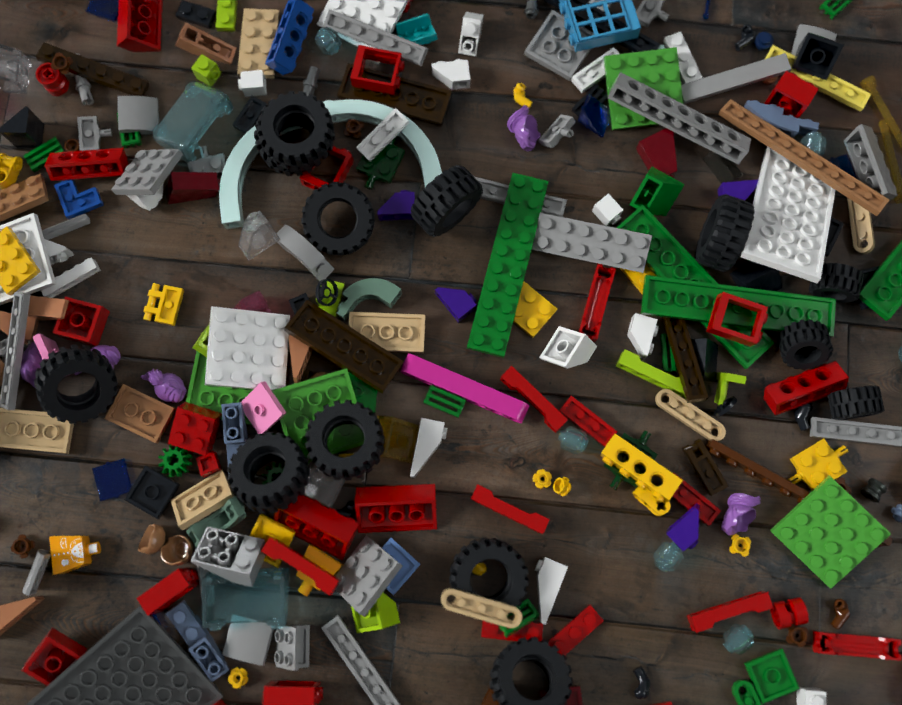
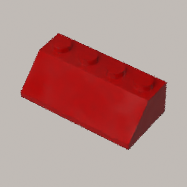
(139, 25)
(396, 508)
(319, 525)

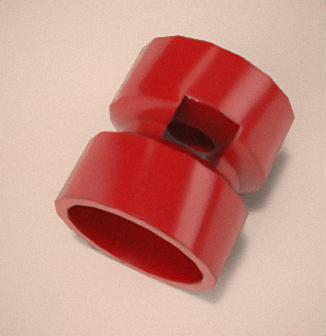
(52, 80)
(791, 612)

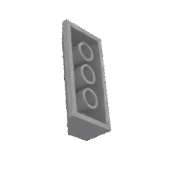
(869, 161)

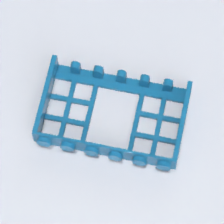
(602, 39)

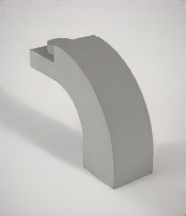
(304, 251)

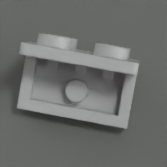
(292, 647)

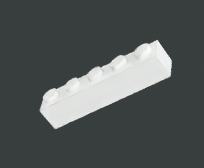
(72, 277)

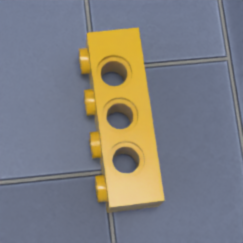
(670, 481)

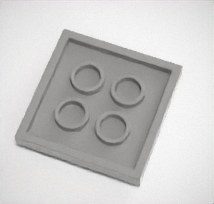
(552, 47)
(147, 172)
(366, 575)

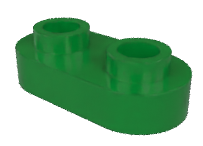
(749, 696)

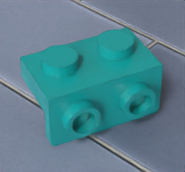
(417, 30)

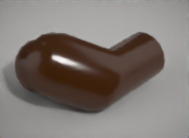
(842, 613)

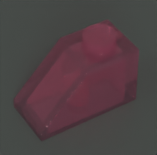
(254, 302)

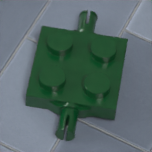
(382, 166)
(640, 445)

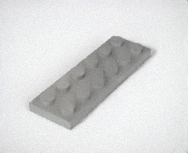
(592, 242)

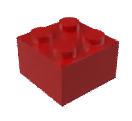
(792, 94)
(82, 322)
(194, 428)
(53, 657)

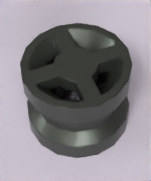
(874, 490)

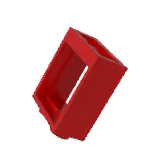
(369, 53)
(313, 182)
(717, 315)
(168, 590)
(292, 693)

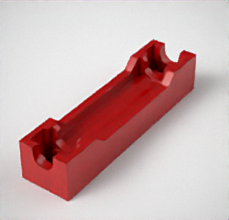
(597, 301)
(515, 381)
(533, 521)
(323, 579)
(706, 618)
(857, 645)

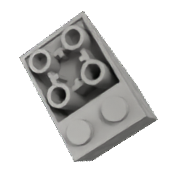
(230, 555)

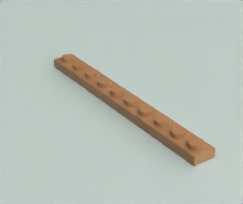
(804, 157)

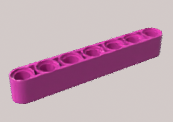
(465, 388)

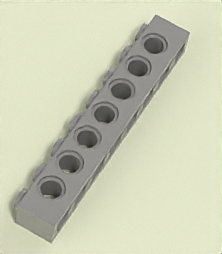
(679, 118)

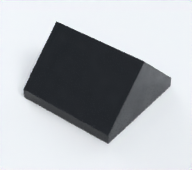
(817, 55)
(24, 129)
(757, 277)
(706, 354)

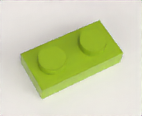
(226, 15)

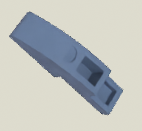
(786, 123)
(233, 428)
(199, 640)

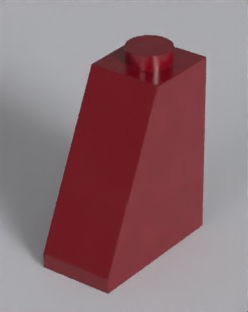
(659, 152)
(191, 186)

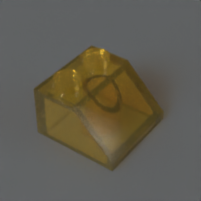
(399, 438)

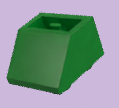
(657, 192)

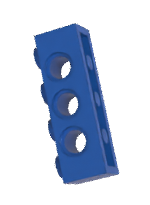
(282, 41)

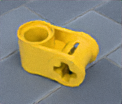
(9, 169)
(645, 497)

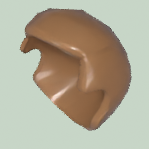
(152, 539)
(177, 550)

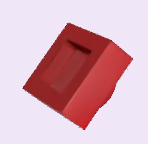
(208, 464)

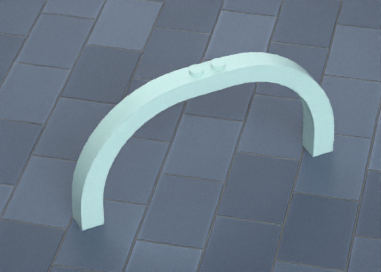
(340, 110)

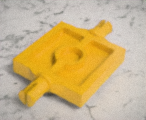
(817, 464)

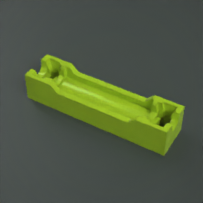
(632, 363)

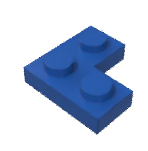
(75, 202)

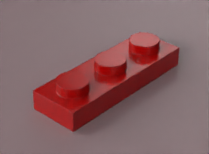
(587, 421)
(688, 497)
(576, 630)
(492, 631)

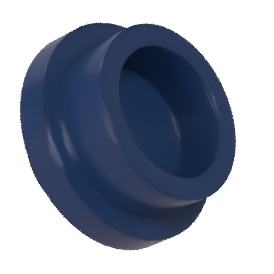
(764, 41)

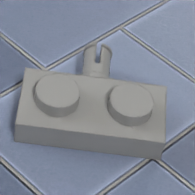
(650, 10)
(557, 130)
(90, 134)
(208, 163)

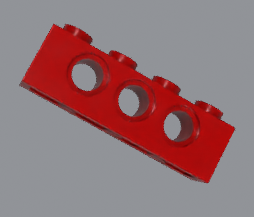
(86, 164)
(805, 387)

